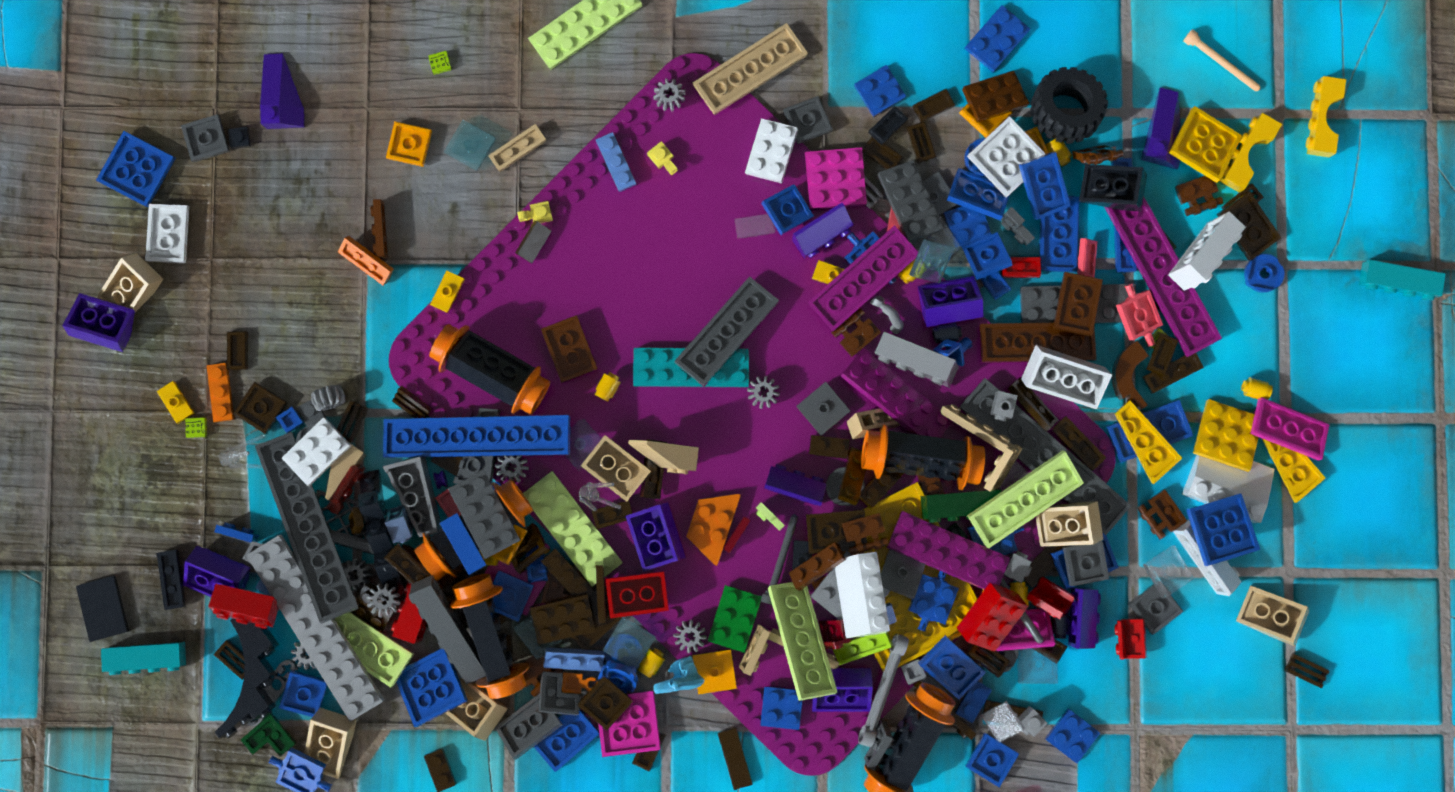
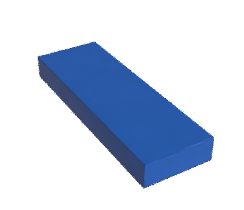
(463, 543)

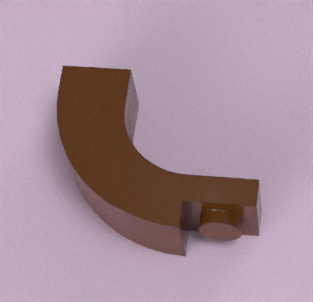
(1122, 374)

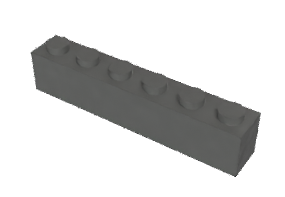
(448, 628)

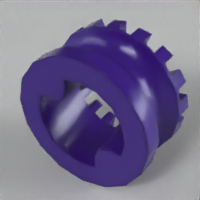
(441, 479)

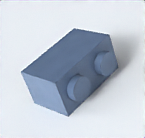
(399, 524)

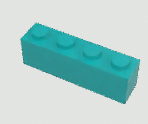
(1402, 279)
(143, 657)

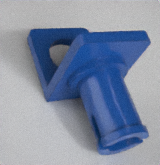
(954, 349)

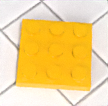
(1205, 144)
(1226, 436)

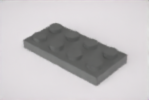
(910, 201)
(484, 514)

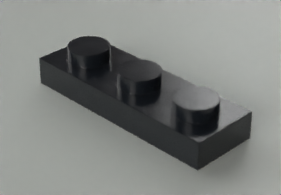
(171, 579)

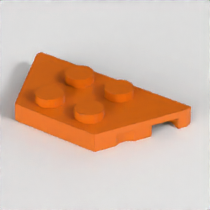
(711, 524)

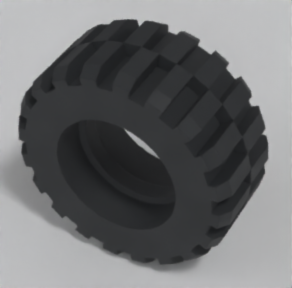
(1074, 84)

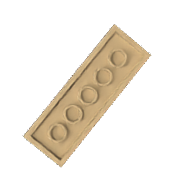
(750, 69)

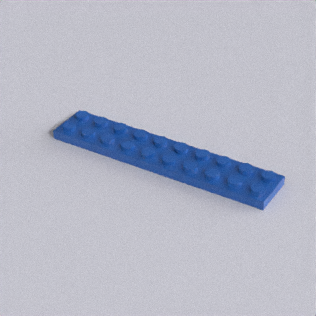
(476, 436)

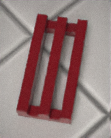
(736, 535)

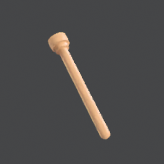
(1193, 39)

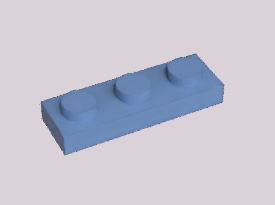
(615, 162)
(573, 659)

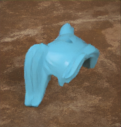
(684, 677)

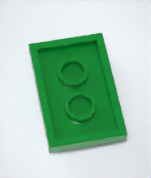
(734, 618)

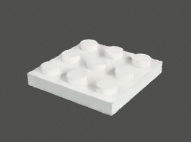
(1002, 153)

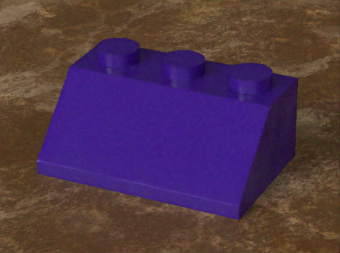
(823, 231)
(950, 301)
(100, 322)
(795, 485)
(655, 536)
(207, 568)
(1084, 618)
(853, 692)

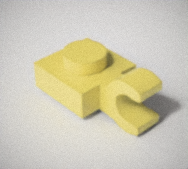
(661, 157)
(539, 212)

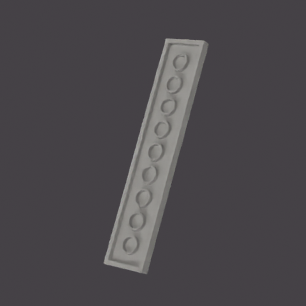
(323, 641)

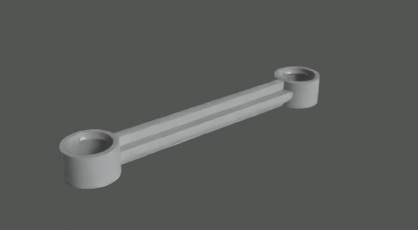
(868, 731)

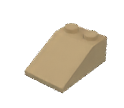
(130, 283)
(670, 456)
(613, 464)
(1070, 524)
(1273, 615)
(478, 714)
(330, 740)

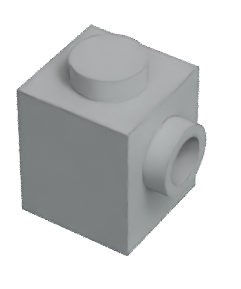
(1003, 406)
(1018, 567)
(1031, 721)

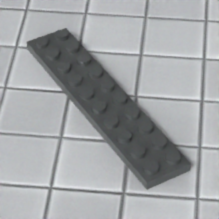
(1040, 447)
(307, 532)

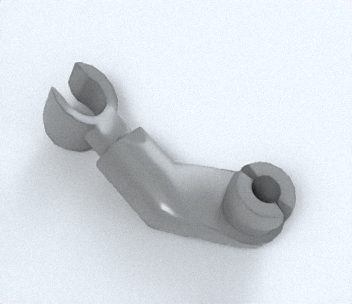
(891, 312)

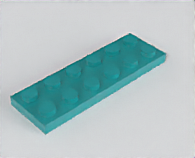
(657, 369)

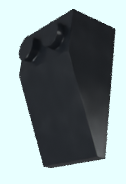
(1114, 186)

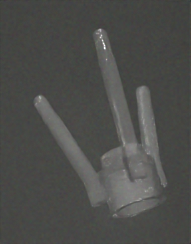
(230, 456)
(589, 494)

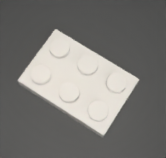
(771, 151)
(167, 233)
(316, 451)

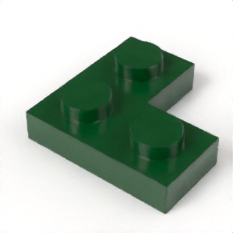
(270, 732)

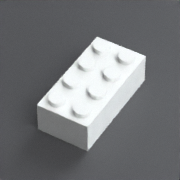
(1207, 251)
(1066, 377)

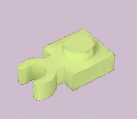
(764, 513)

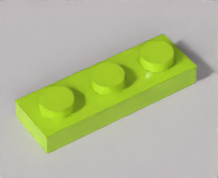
(862, 647)

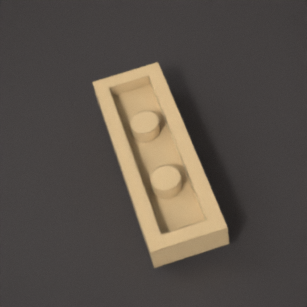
(517, 148)

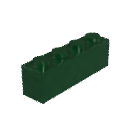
(954, 504)

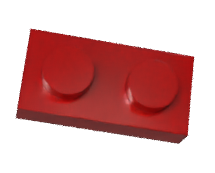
(1023, 268)

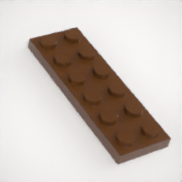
(1017, 341)

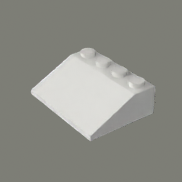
(1215, 481)

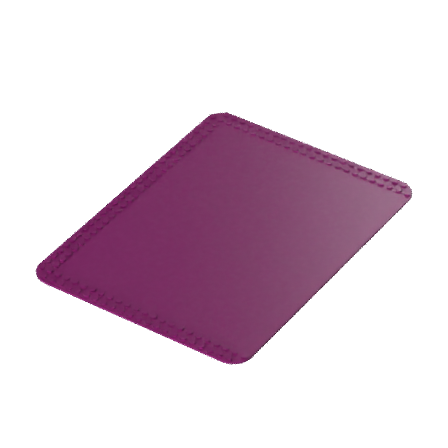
(652, 275)

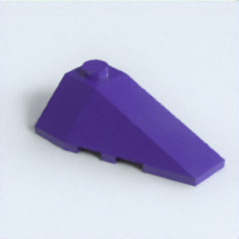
(279, 96)
(1163, 130)

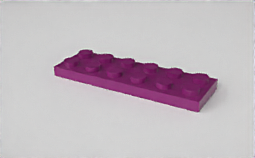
(863, 278)
(895, 396)
(947, 551)

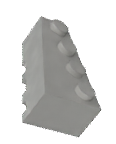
(916, 359)
(416, 493)

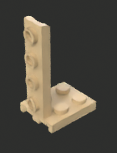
(1003, 462)
(758, 646)

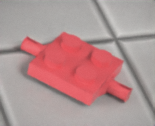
(1139, 315)

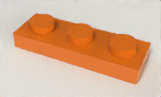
(365, 260)
(220, 392)

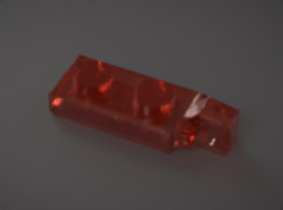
(345, 489)

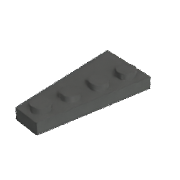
(474, 464)

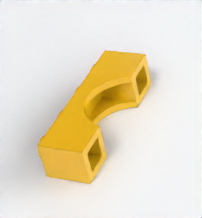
(1261, 131)
(1322, 139)

